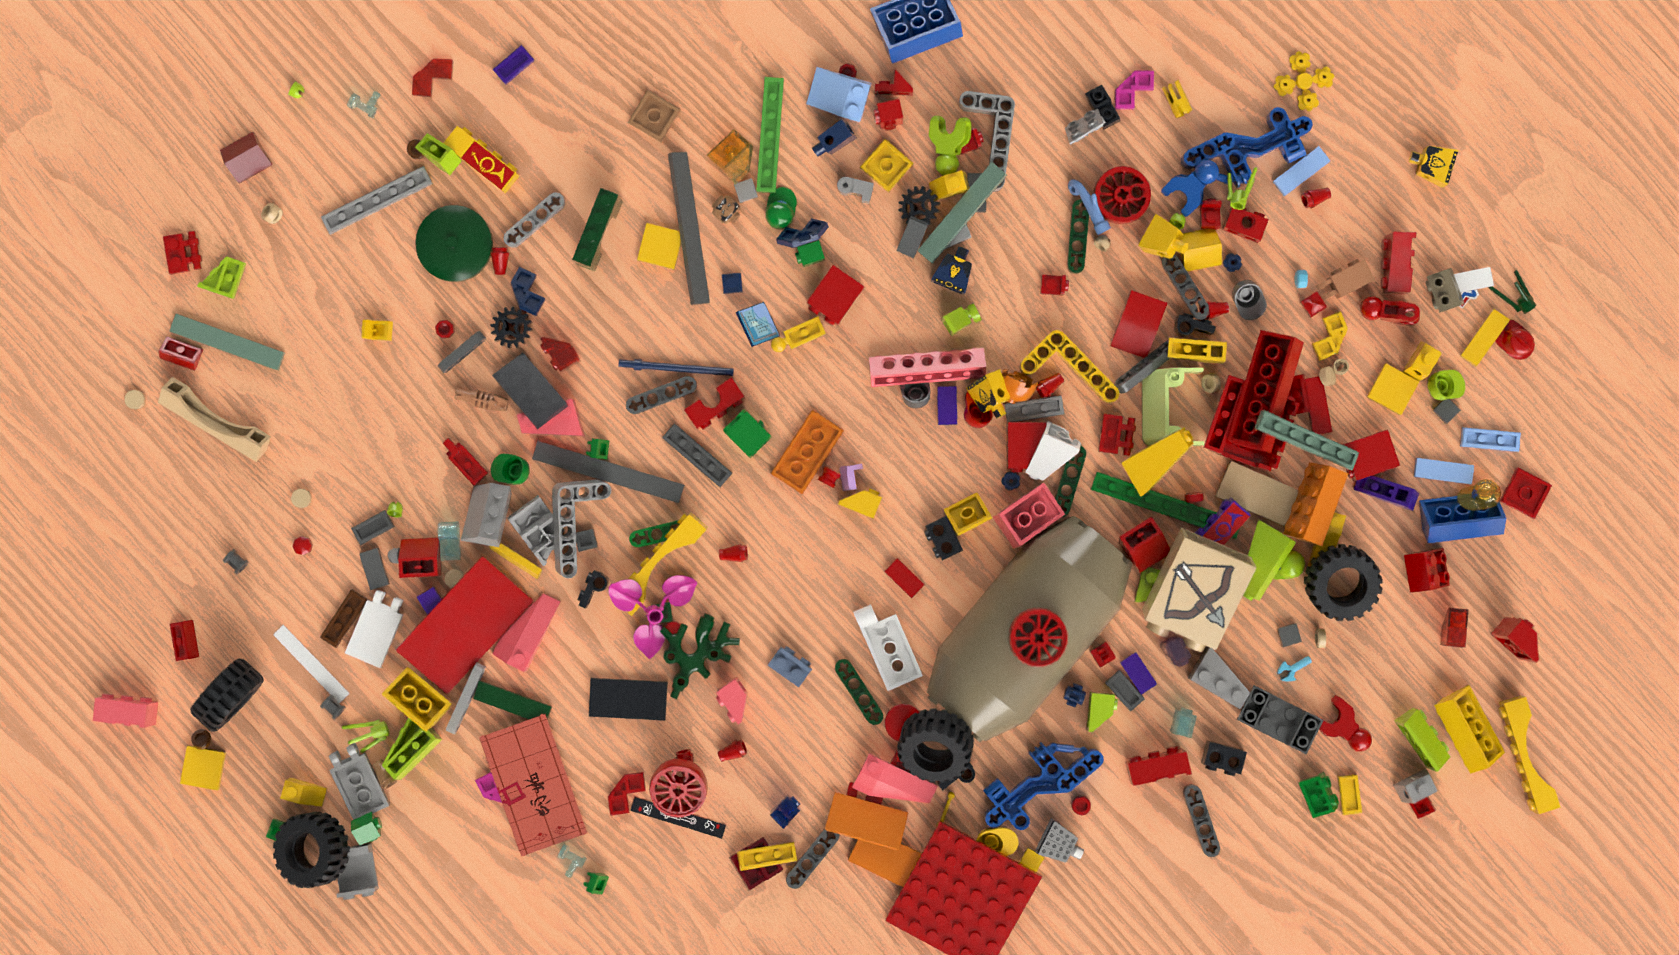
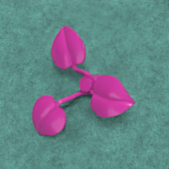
(625, 595)

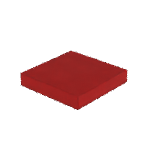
(1525, 493)

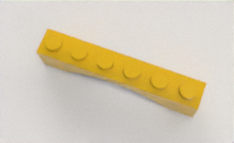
(685, 534)
(1517, 717)

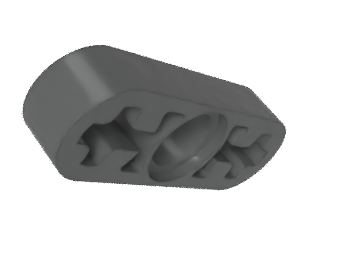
(461, 352)

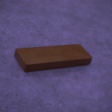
(344, 618)

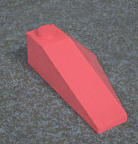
(523, 638)

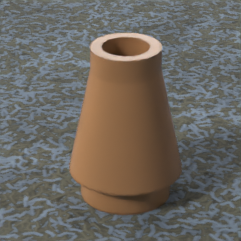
(383, 776)

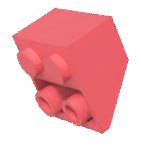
(734, 697)

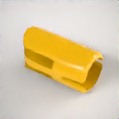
(1180, 105)

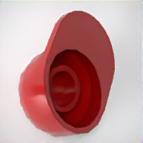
(973, 415)

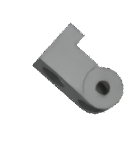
(855, 187)

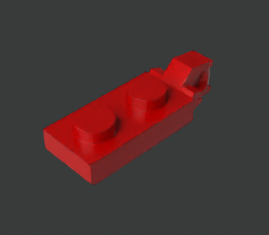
(465, 461)

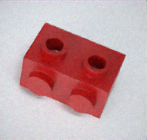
(888, 114)

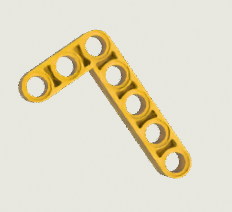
(1073, 363)

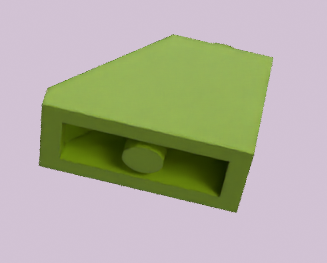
(438, 154)
(957, 320)
(1100, 709)

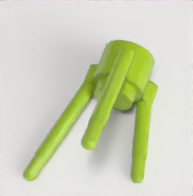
(1239, 197)
(379, 731)

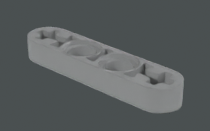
(532, 217)
(465, 698)

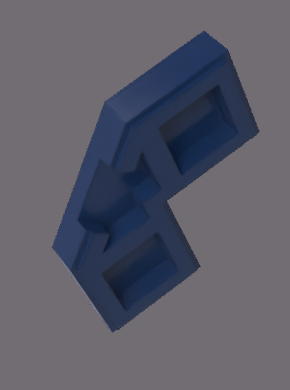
(811, 232)
(526, 299)

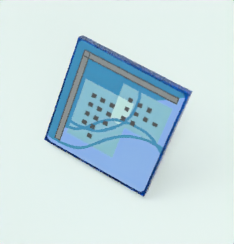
(757, 324)

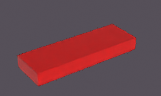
(1319, 414)

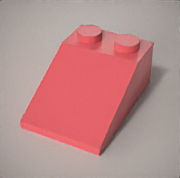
(1028, 515)

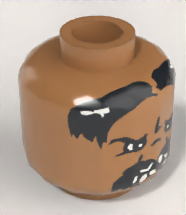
(726, 209)

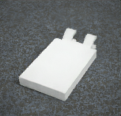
(375, 630)

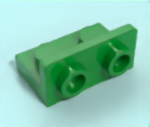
(1319, 795)

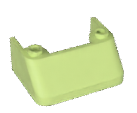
(1156, 402)

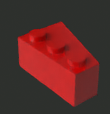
(1397, 262)
(1158, 766)

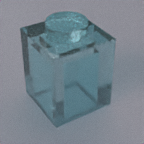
(1183, 722)

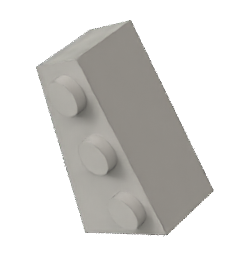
(1217, 678)

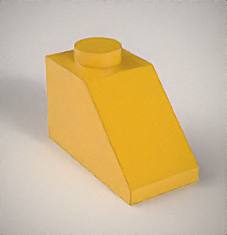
(949, 185)
(863, 502)
(303, 792)

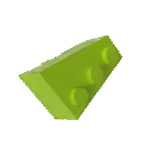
(409, 749)

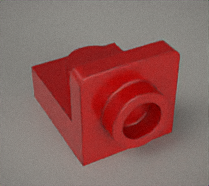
(974, 142)
(1210, 214)
(1054, 285)

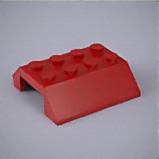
(1222, 422)

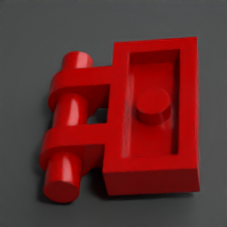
(176, 252)
(1111, 433)

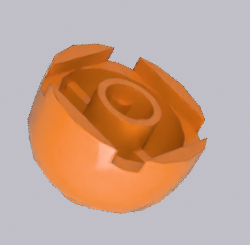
(1018, 386)

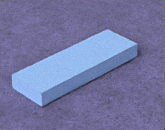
(1301, 171)
(1490, 439)
(1443, 471)

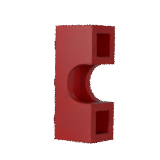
(702, 415)

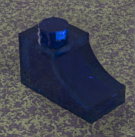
(785, 810)

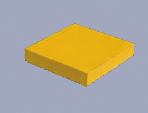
(886, 165)
(660, 246)
(1392, 389)
(203, 768)

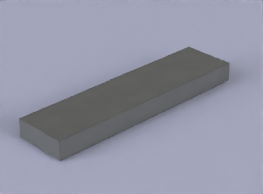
(697, 455)

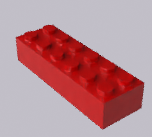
(1265, 388)

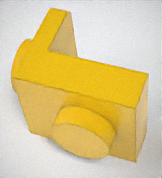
(377, 330)

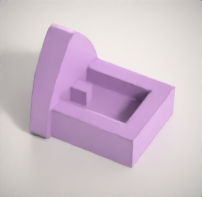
(848, 476)

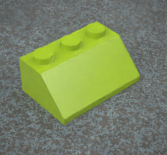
(1423, 739)

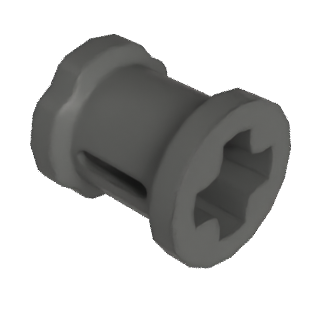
(235, 561)
(332, 707)

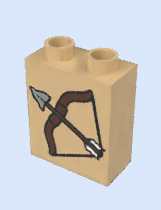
(1197, 590)

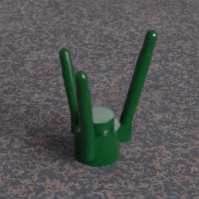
(1525, 301)

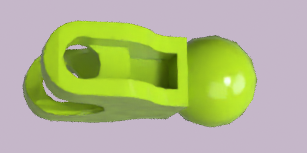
(948, 144)

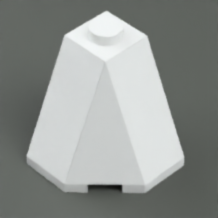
(1052, 452)

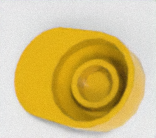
(999, 839)

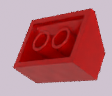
(1518, 638)

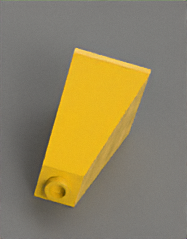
(1154, 462)

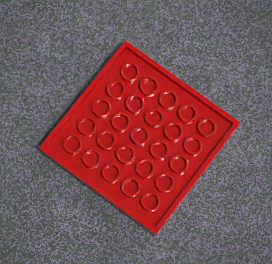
(963, 895)

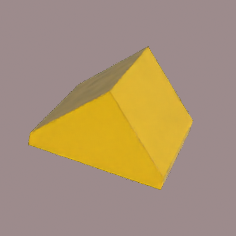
(1203, 250)
(967, 514)

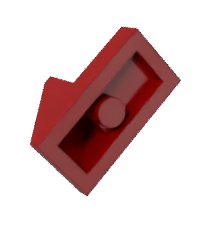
(900, 86)

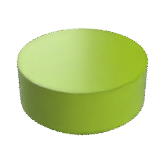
(974, 312)

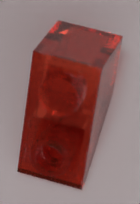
(561, 352)
(1454, 628)

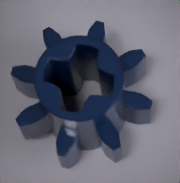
(1074, 695)

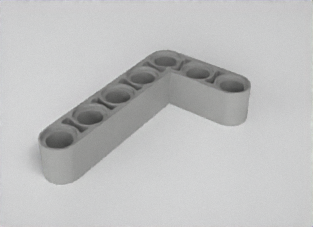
(1000, 115)
(568, 519)

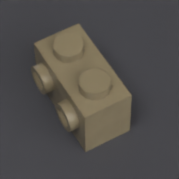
(1445, 290)

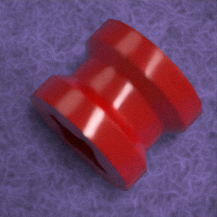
(829, 477)

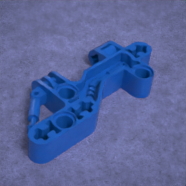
(1281, 136)
(1043, 783)

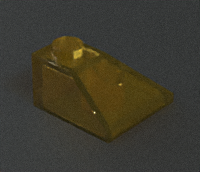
(732, 156)

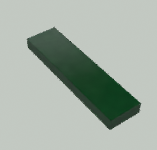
(510, 701)

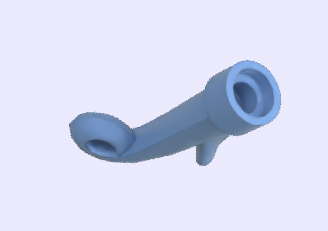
(1090, 201)

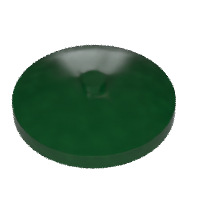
(454, 243)

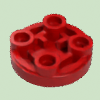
(896, 717)

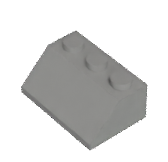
(487, 514)

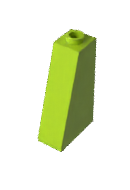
(1268, 552)

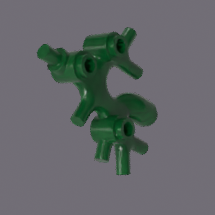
(695, 662)

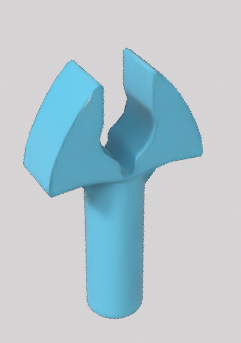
(1293, 668)

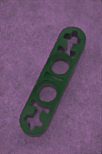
(1077, 236)
(1072, 482)
(856, 693)

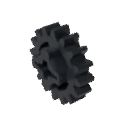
(924, 199)
(518, 322)

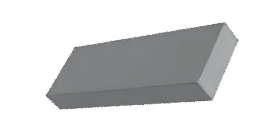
(1034, 409)

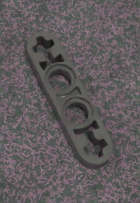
(1182, 288)
(1142, 369)
(660, 392)
(1199, 821)
(815, 859)

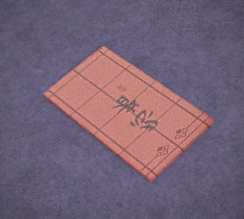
(533, 785)

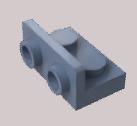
(790, 666)

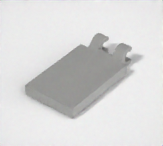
(357, 783)

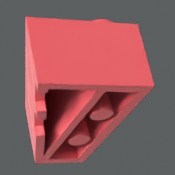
(565, 423)
(125, 710)

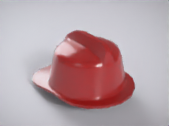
(1516, 341)

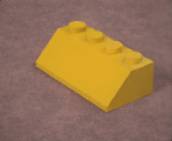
(1469, 729)

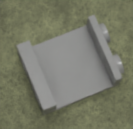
(359, 873)

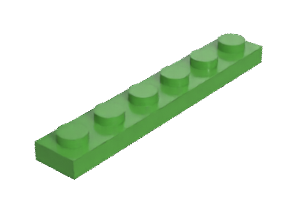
(770, 135)

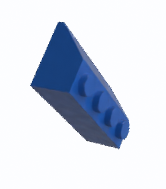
(1447, 520)

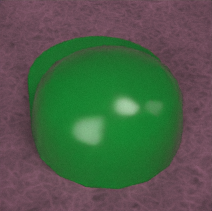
(781, 208)
(510, 469)

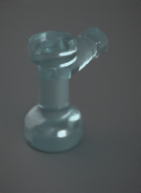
(369, 108)
(577, 861)

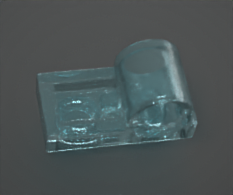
(449, 540)

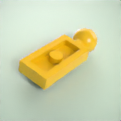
(799, 335)

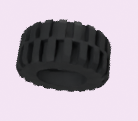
(1356, 602)
(226, 694)
(929, 762)
(290, 849)

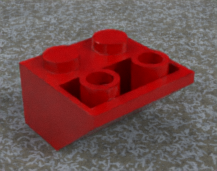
(1145, 544)
(419, 558)
(1427, 570)

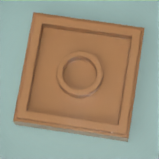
(654, 116)

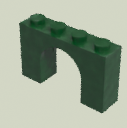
(604, 209)

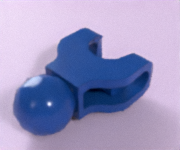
(1193, 184)

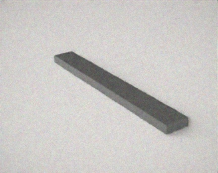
(688, 228)
(608, 472)

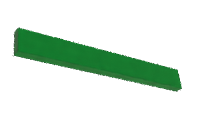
(1152, 501)

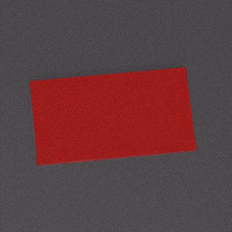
(464, 625)

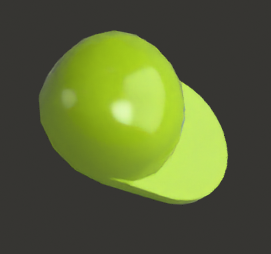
(1446, 385)
(1292, 566)

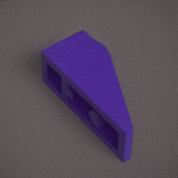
(1388, 491)

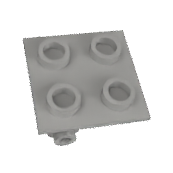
(1080, 128)

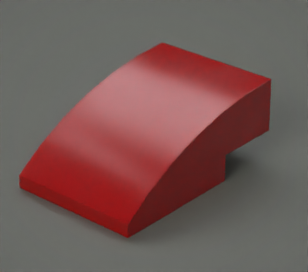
(1138, 324)

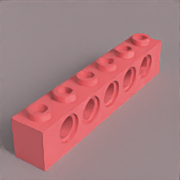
(927, 367)

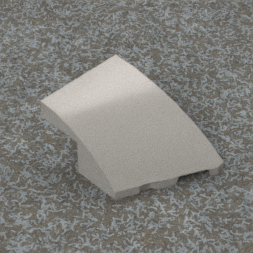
(535, 527)

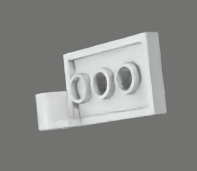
(877, 636)

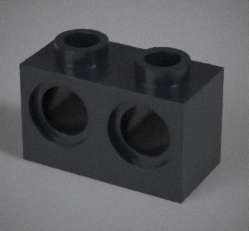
(947, 536)
(1225, 753)

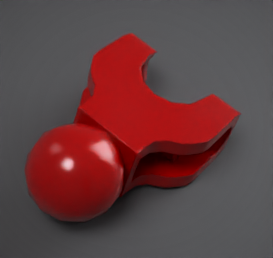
(1392, 311)
(1346, 727)

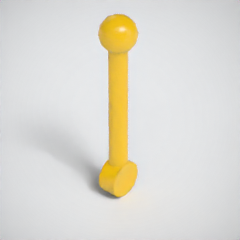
(951, 795)

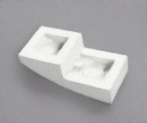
(1474, 279)

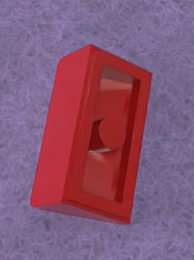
(180, 353)
(184, 640)

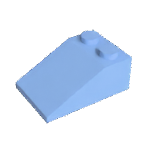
(839, 94)

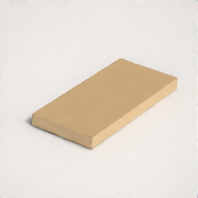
(1257, 493)

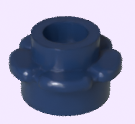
(1232, 267)
(1010, 486)

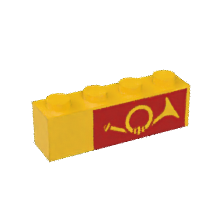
(481, 159)

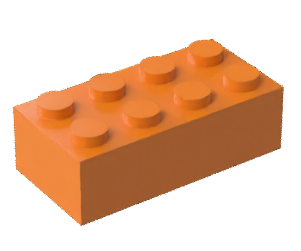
(1315, 503)

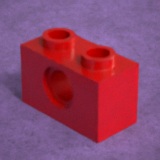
(1234, 225)

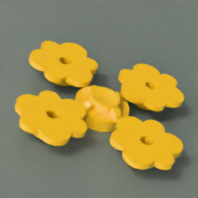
(1304, 81)

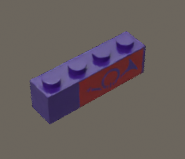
(1225, 522)

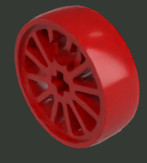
(1143, 186)
(1023, 617)
(684, 782)

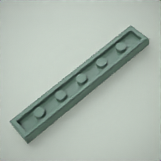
(962, 212)
(227, 342)
(1306, 440)

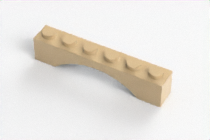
(183, 402)

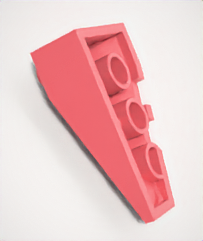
(886, 780)

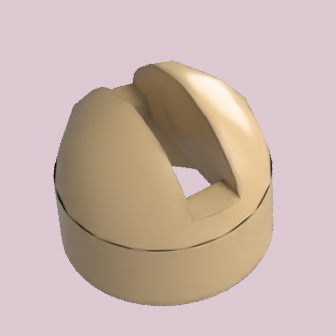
(1102, 243)
(1336, 365)

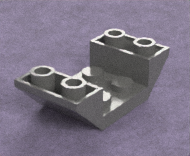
(1280, 719)

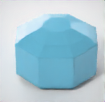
(1301, 279)

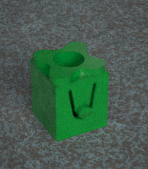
(747, 433)

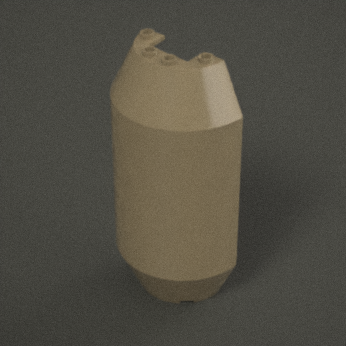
(1059, 570)

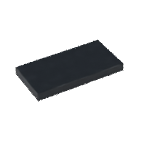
(530, 390)
(628, 699)

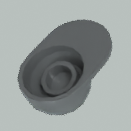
(1249, 299)
(915, 395)

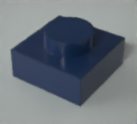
(732, 283)

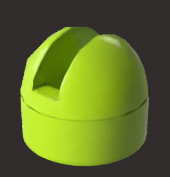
(295, 89)
(1181, 220)
(395, 509)

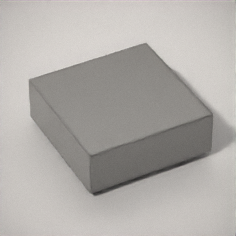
(745, 190)

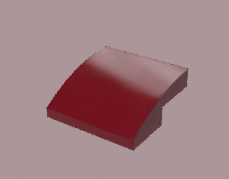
(755, 876)

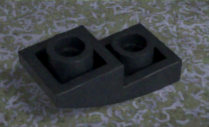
(1100, 99)

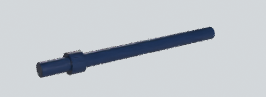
(638, 365)

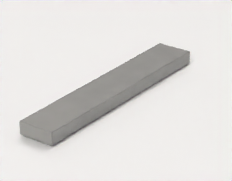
(376, 200)

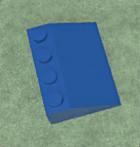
(915, 26)

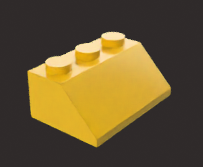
(417, 699)

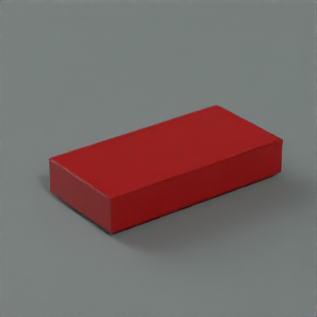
(904, 578)

